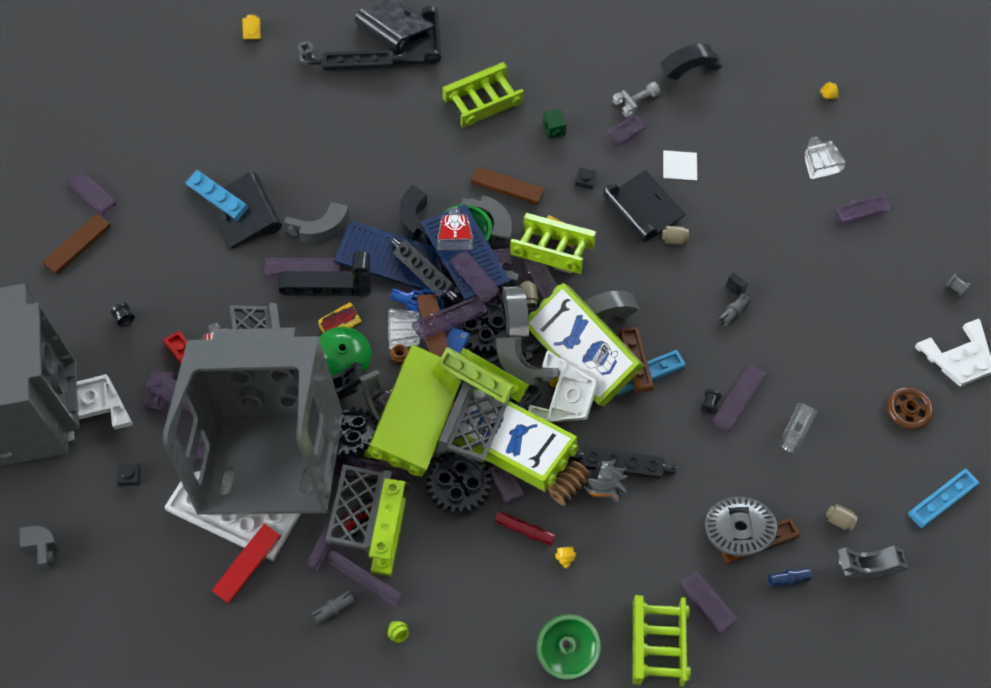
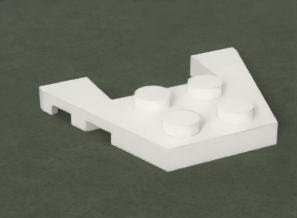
(965, 362)
(572, 394)
(100, 397)

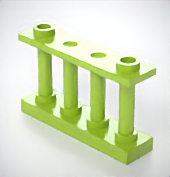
(482, 80)
(555, 230)
(483, 375)
(387, 527)
(641, 650)

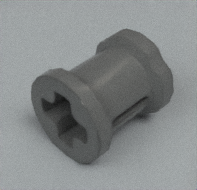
(302, 48)
(958, 284)

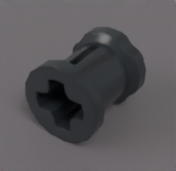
(711, 401)

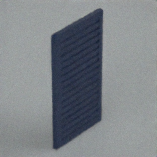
(481, 253)
(382, 260)

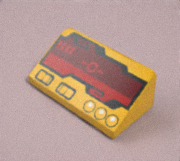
(342, 317)

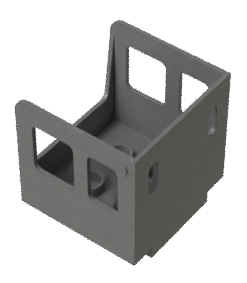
(35, 381)
(264, 414)

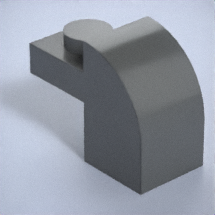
(40, 541)

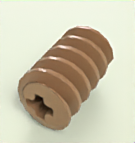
(567, 481)

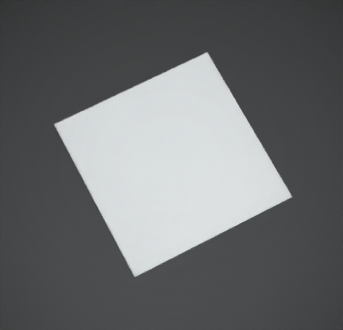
(680, 165)

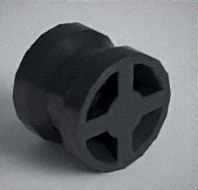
(122, 314)

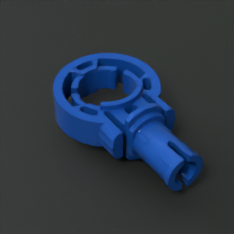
(410, 299)

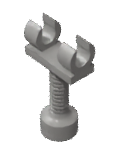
(631, 108)

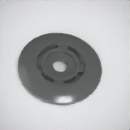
(754, 539)

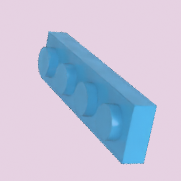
(217, 195)

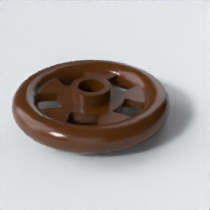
(899, 418)

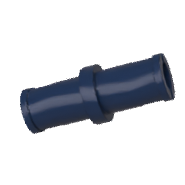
(789, 577)

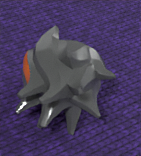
(606, 481)

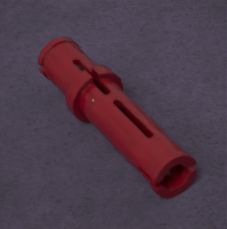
(525, 528)

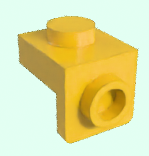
(251, 27)

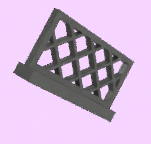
(270, 316)
(457, 418)
(372, 515)

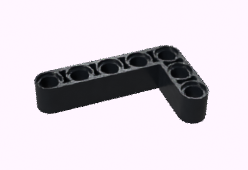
(329, 282)

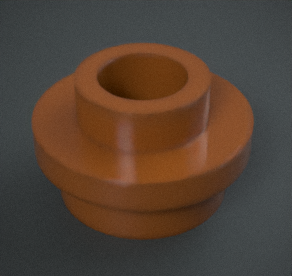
(399, 348)

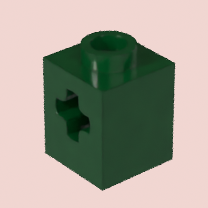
(554, 123)

